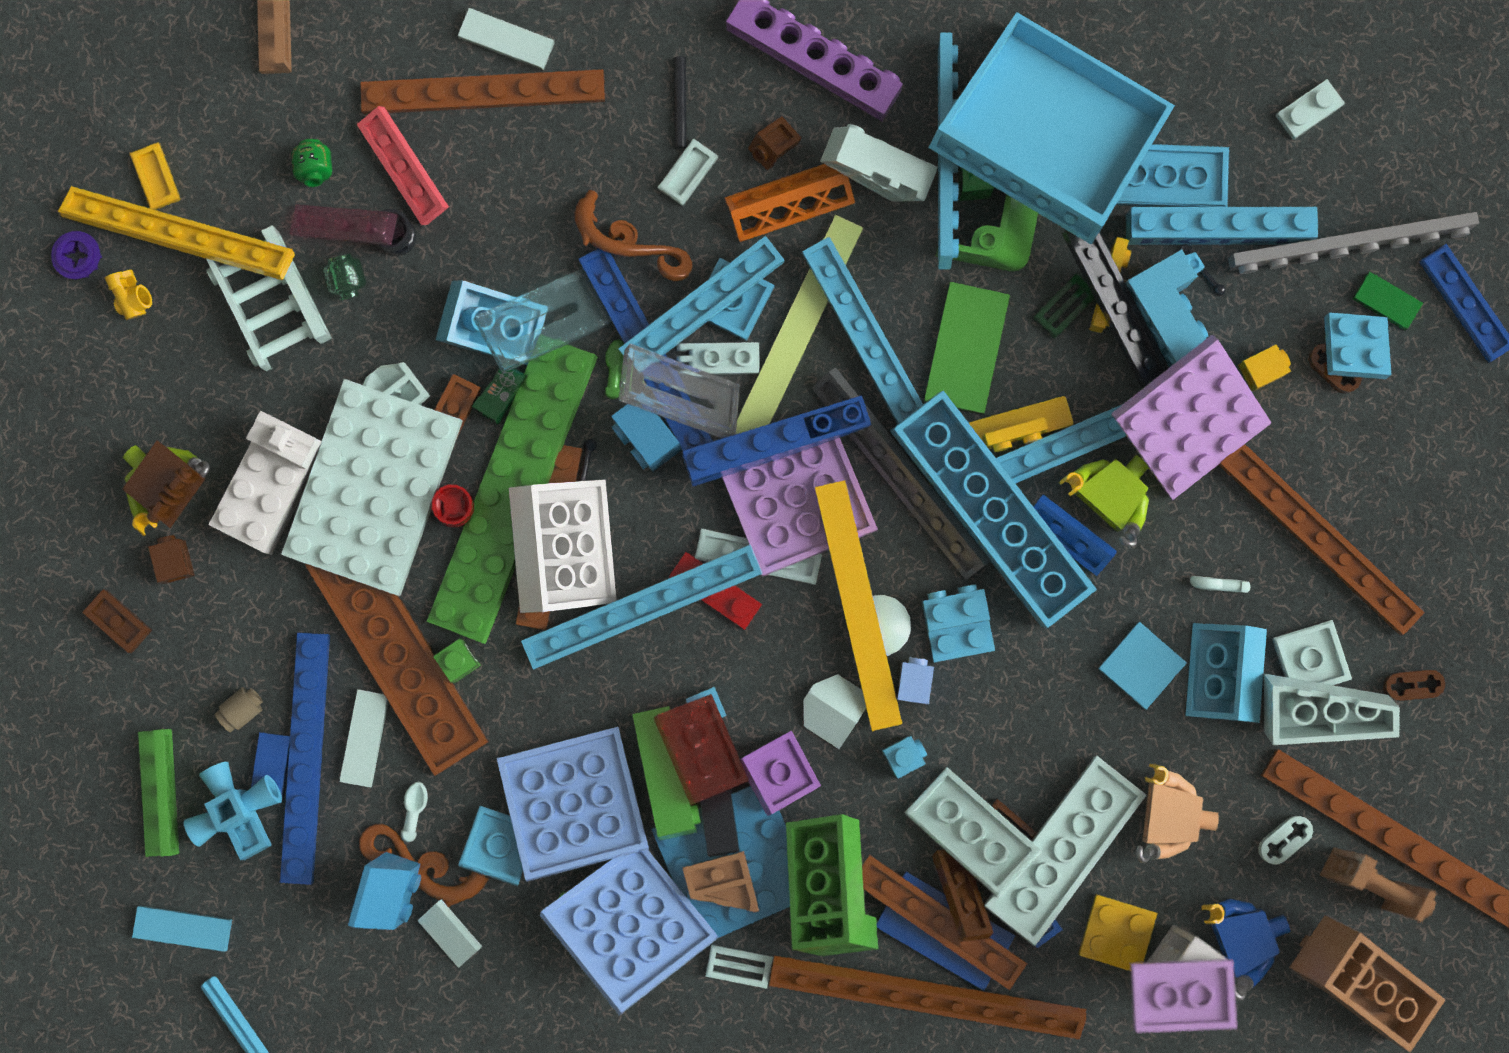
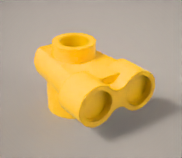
(130, 299)

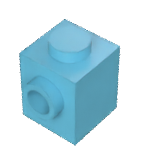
(905, 756)

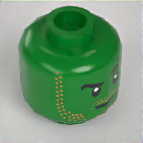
(311, 162)

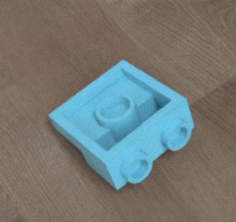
(958, 623)

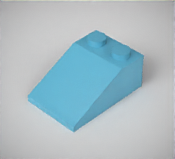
(462, 305)

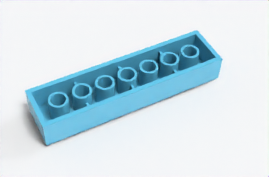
(993, 509)

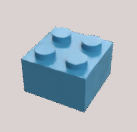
(647, 434)

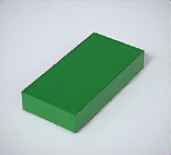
(1387, 301)

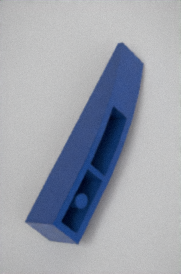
(774, 441)

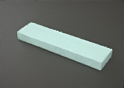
(717, 544)

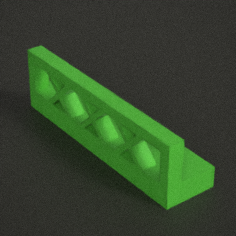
(158, 793)

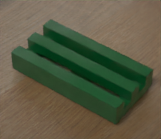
(1047, 324)

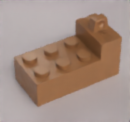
(1367, 982)

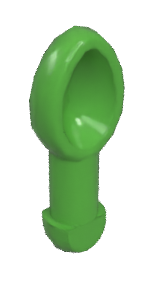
(614, 362)

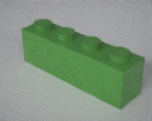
(667, 797)

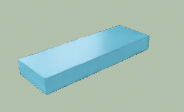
(182, 928)

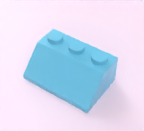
(1226, 672)

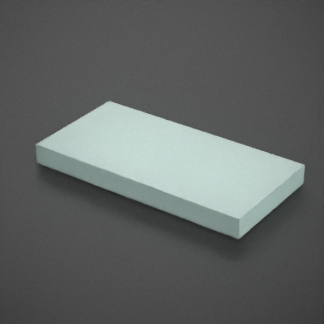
(973, 832)

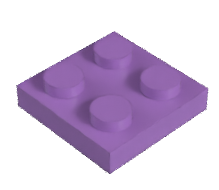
(779, 773)

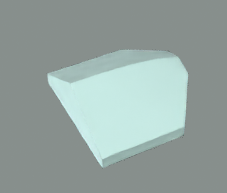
(398, 382)
(833, 709)

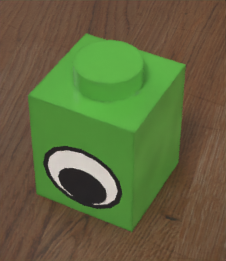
(457, 661)

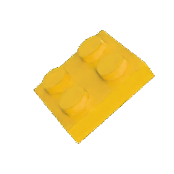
(1117, 933)

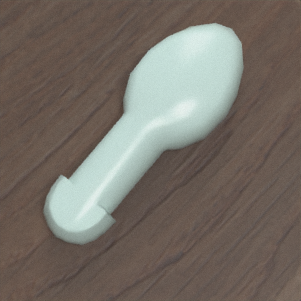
(1219, 584)
(414, 802)

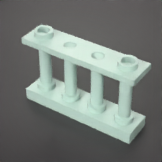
(299, 301)

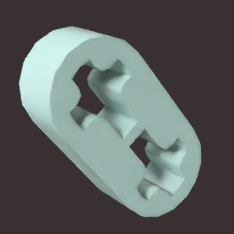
(1291, 845)

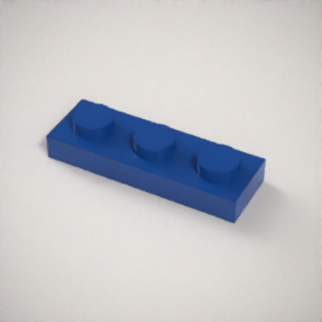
(1075, 537)

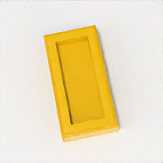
(155, 176)

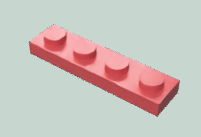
(402, 165)

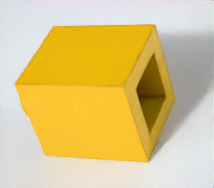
(1265, 367)

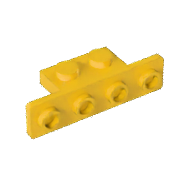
(1023, 424)

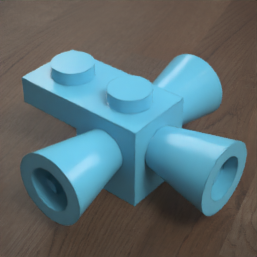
(234, 811)

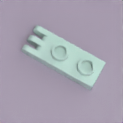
(722, 357)

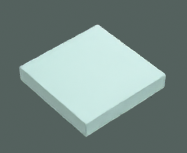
(1313, 655)

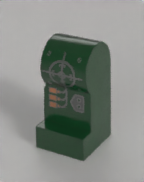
(499, 395)

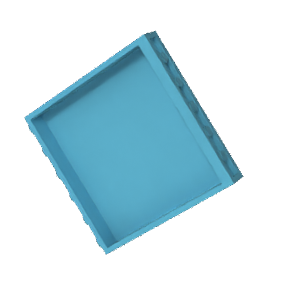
(1052, 127)

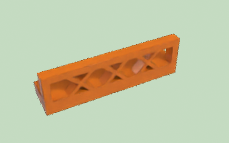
(781, 193)

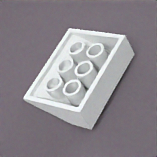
(562, 545)

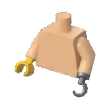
(1172, 816)

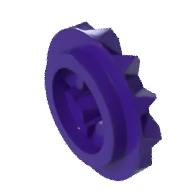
(67, 245)

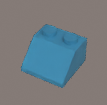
(385, 893)

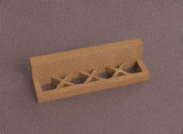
(274, 36)

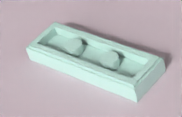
(506, 39)
(364, 738)

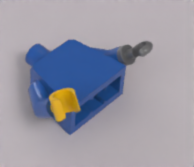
(1246, 939)

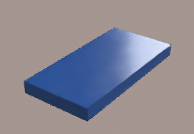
(917, 939)

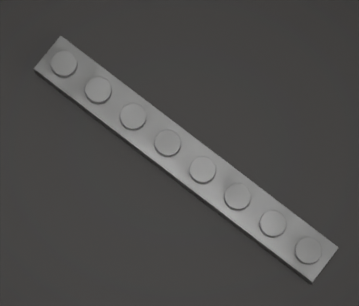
(1366, 241)

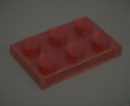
(701, 749)

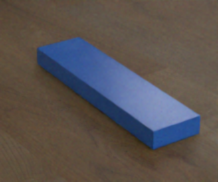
(1466, 302)

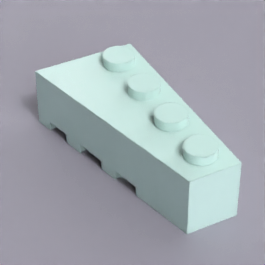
(1320, 712)

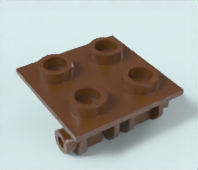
(163, 484)

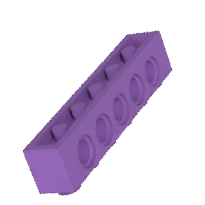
(795, 55)

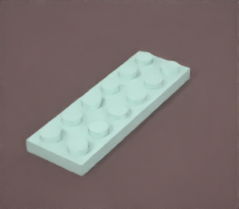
(1070, 848)

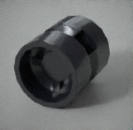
(403, 238)

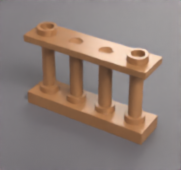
(1359, 872)

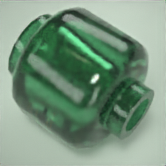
(344, 276)

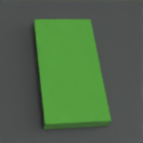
(967, 346)

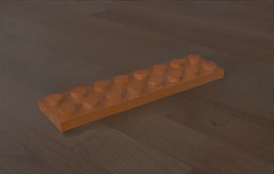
(404, 669)

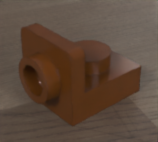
(773, 142)

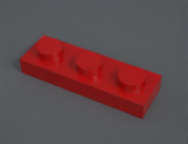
(730, 602)

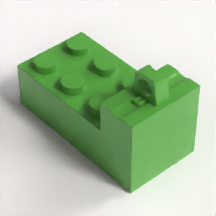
(828, 887)

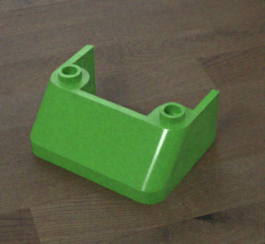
(1003, 246)

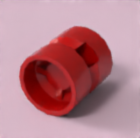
(452, 506)

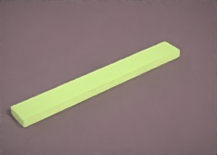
(793, 336)

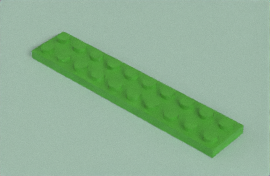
(522, 457)

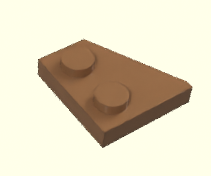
(722, 882)

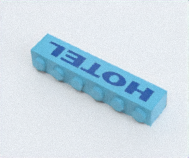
(1221, 225)

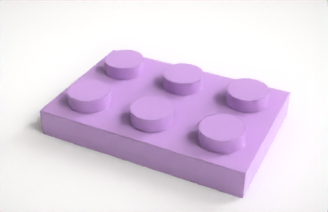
(1183, 995)

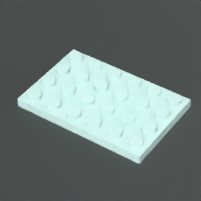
(372, 487)

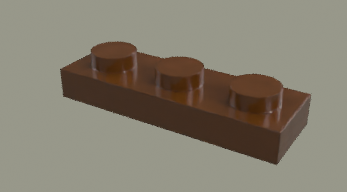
(963, 898)

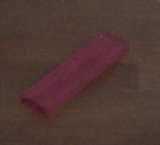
(343, 224)

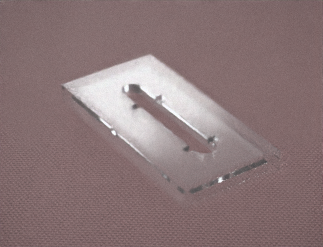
(722, 393)

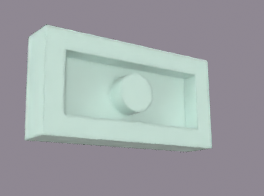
(1310, 109)

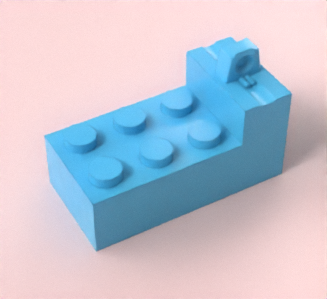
(1165, 309)

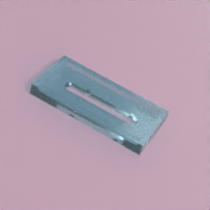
(567, 290)

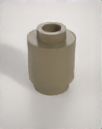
(239, 709)

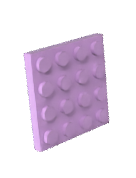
(1191, 417)
(781, 504)

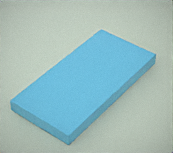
(1180, 177)

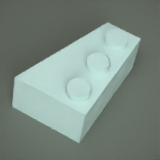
(878, 165)

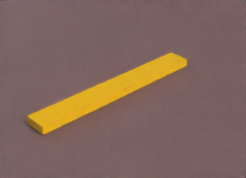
(176, 233)
(858, 605)

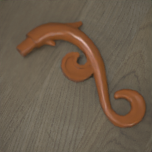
(627, 247)
(432, 859)

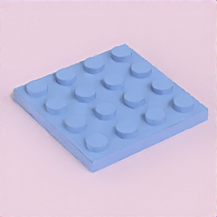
(572, 804)
(628, 927)

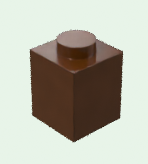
(171, 560)

